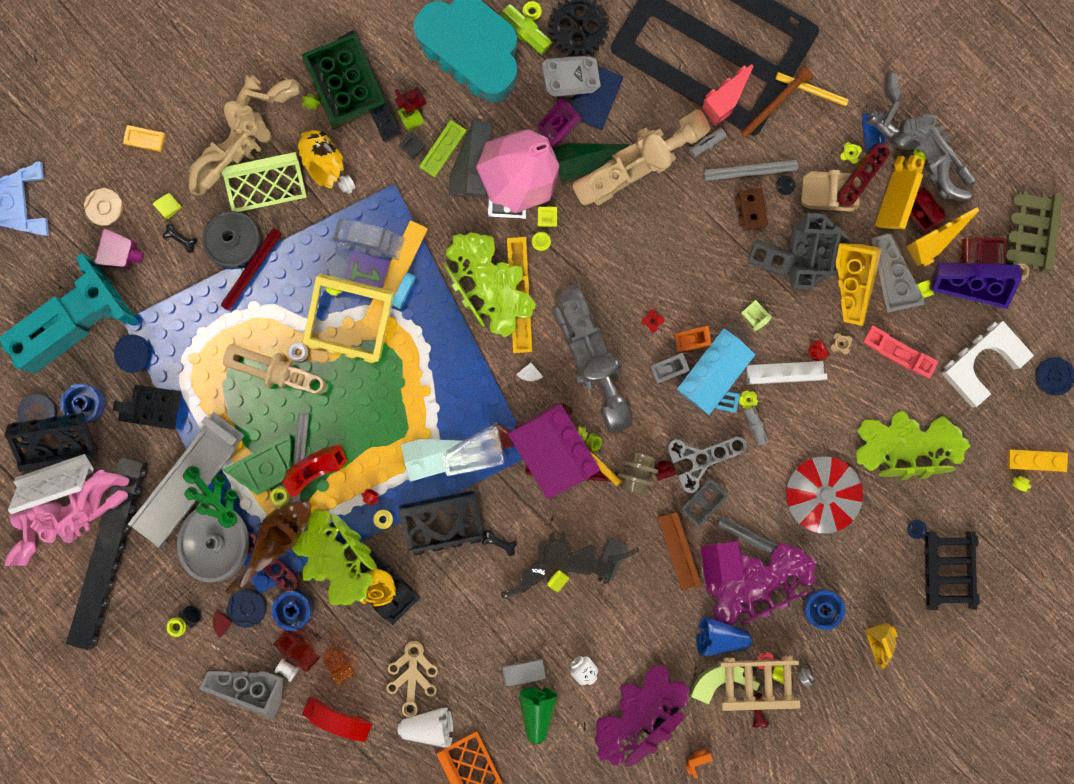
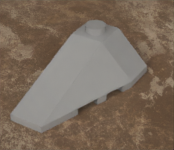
(252, 691)

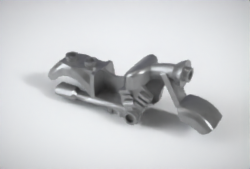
(924, 136)
(591, 354)

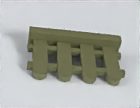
(1050, 224)

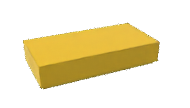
(144, 138)

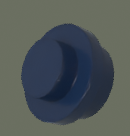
(917, 529)

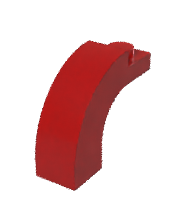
(313, 466)
(336, 722)

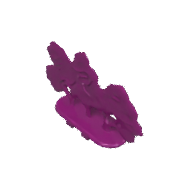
(760, 582)
(640, 712)

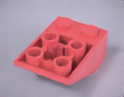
(721, 103)

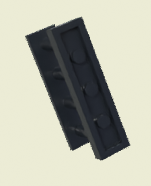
(933, 561)

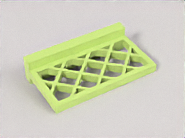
(259, 166)

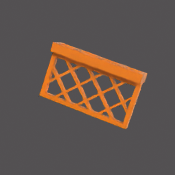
(452, 771)

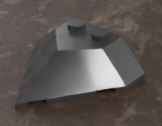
(815, 247)

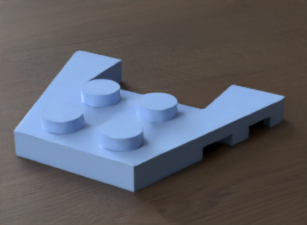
(13, 201)

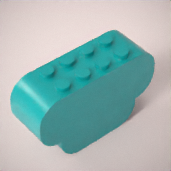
(471, 45)

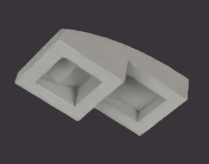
(523, 672)

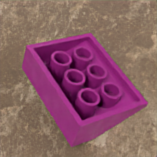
(553, 451)

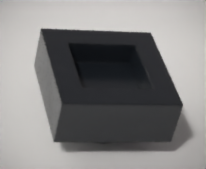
(412, 146)

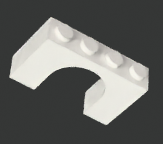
(961, 371)

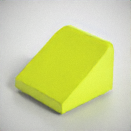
(167, 205)
(558, 580)

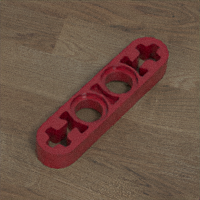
(864, 176)
(282, 583)

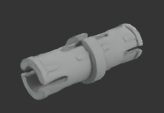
(707, 142)
(756, 426)

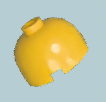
(381, 589)

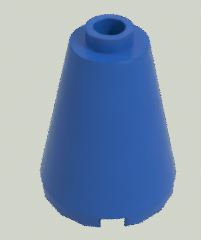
(721, 638)

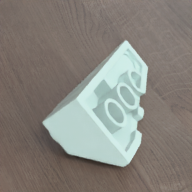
(425, 457)

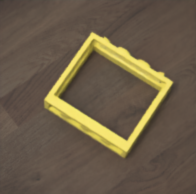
(356, 288)

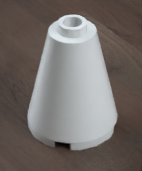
(428, 728)

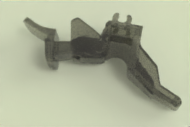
(560, 554)

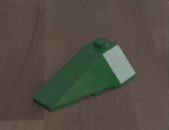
(583, 158)

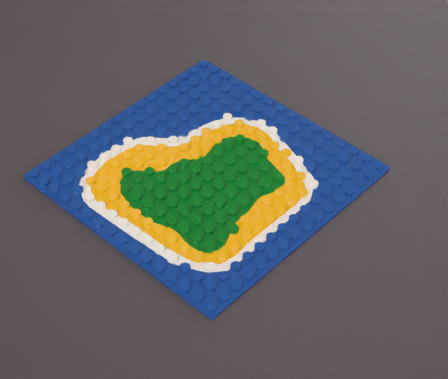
(421, 388)

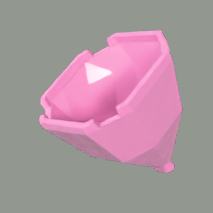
(517, 171)

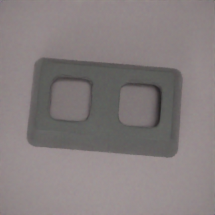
(771, 252)
(709, 508)

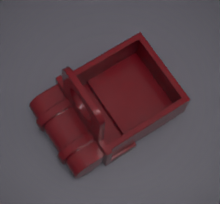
(984, 251)

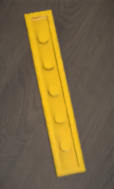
(397, 270)

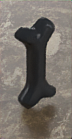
(171, 233)
(507, 546)

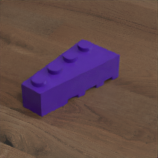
(978, 282)

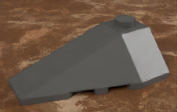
(464, 176)

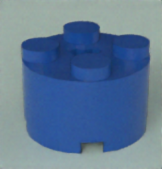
(76, 394)
(283, 616)
(831, 617)

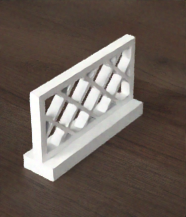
(41, 484)

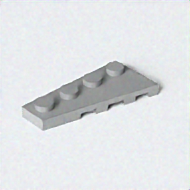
(895, 276)

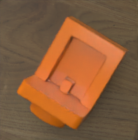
(700, 757)

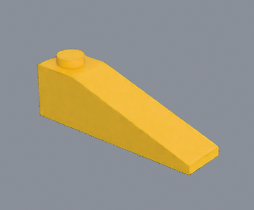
(934, 243)
(856, 272)
(882, 643)

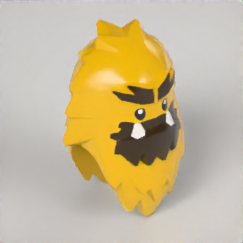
(320, 157)

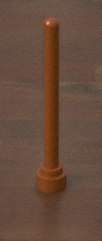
(804, 75)

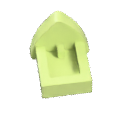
(756, 315)

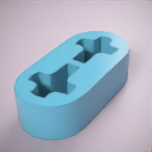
(403, 290)

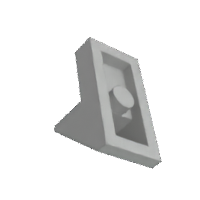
(670, 368)

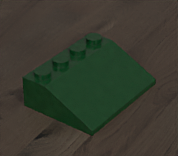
(343, 80)

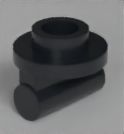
(191, 616)

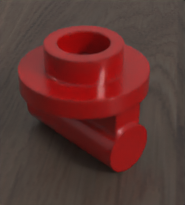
(818, 351)

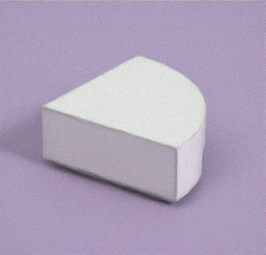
(529, 373)

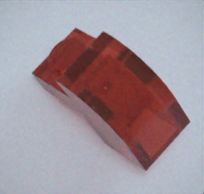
(297, 648)

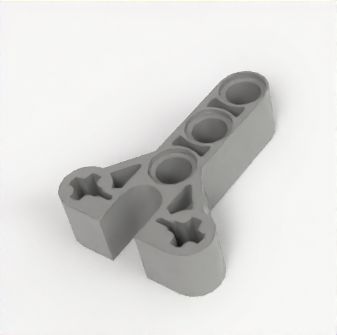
(696, 470)

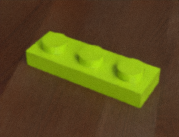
(442, 149)

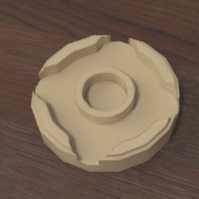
(103, 207)

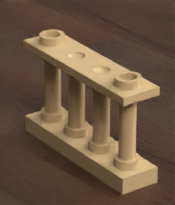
(768, 701)

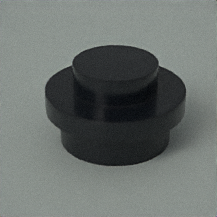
(785, 185)

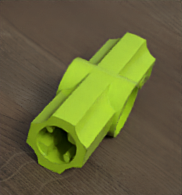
(526, 29)

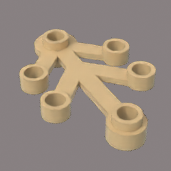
(412, 674)

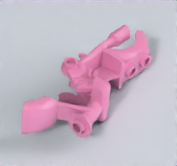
(65, 521)

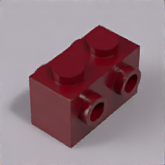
(926, 211)

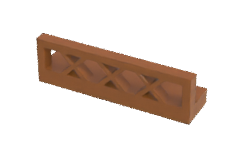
(679, 551)

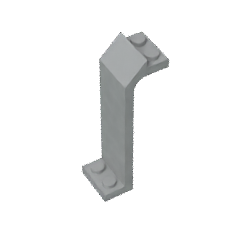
(168, 503)

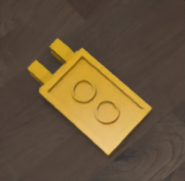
(900, 193)

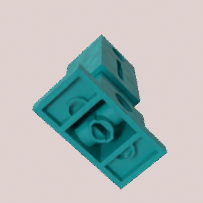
(66, 320)

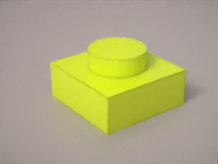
(547, 216)

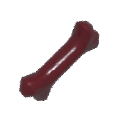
(759, 719)

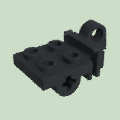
(150, 407)
(404, 597)

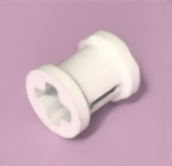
(287, 669)

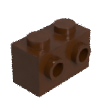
(751, 209)

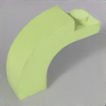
(712, 678)

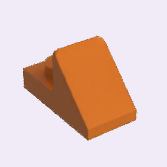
(693, 339)

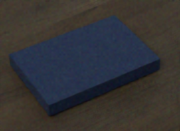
(597, 105)

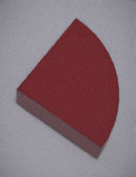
(221, 623)

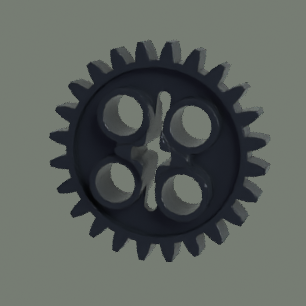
(565, 36)

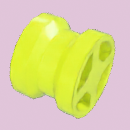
(924, 288)

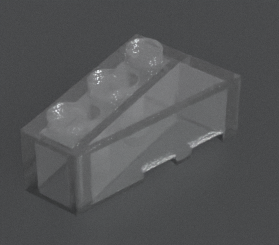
(368, 238)
(475, 452)

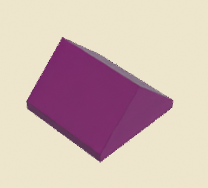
(559, 122)
(722, 562)

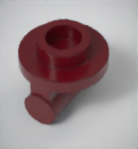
(665, 469)

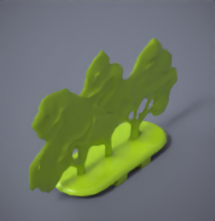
(493, 283)
(907, 442)
(328, 559)

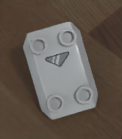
(570, 76)

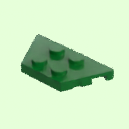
(264, 467)

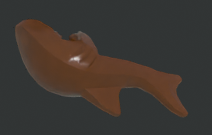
(274, 538)

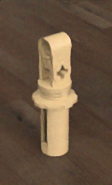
(278, 372)

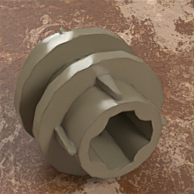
(637, 473)

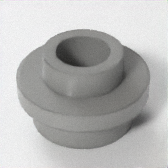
(806, 677)

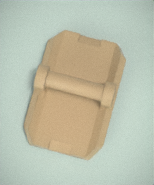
(821, 190)

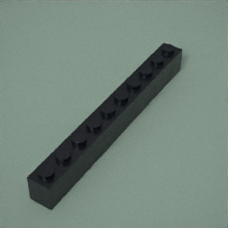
(106, 558)

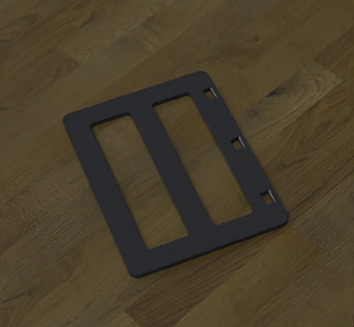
(767, 10)

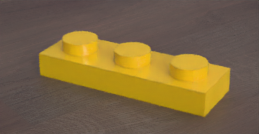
(1037, 460)

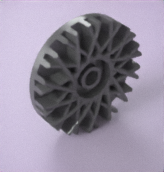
(240, 248)

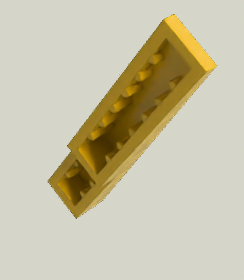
(518, 256)

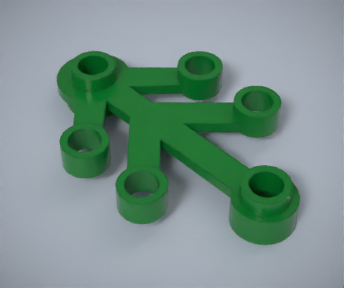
(225, 515)

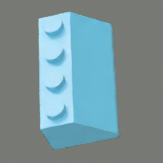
(716, 371)

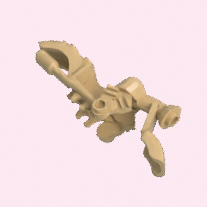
(244, 129)
(639, 159)

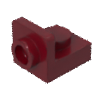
(411, 100)

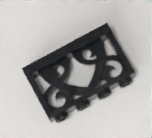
(56, 426)
(458, 501)

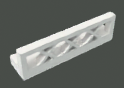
(785, 372)

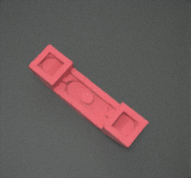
(900, 353)

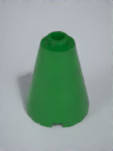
(537, 712)

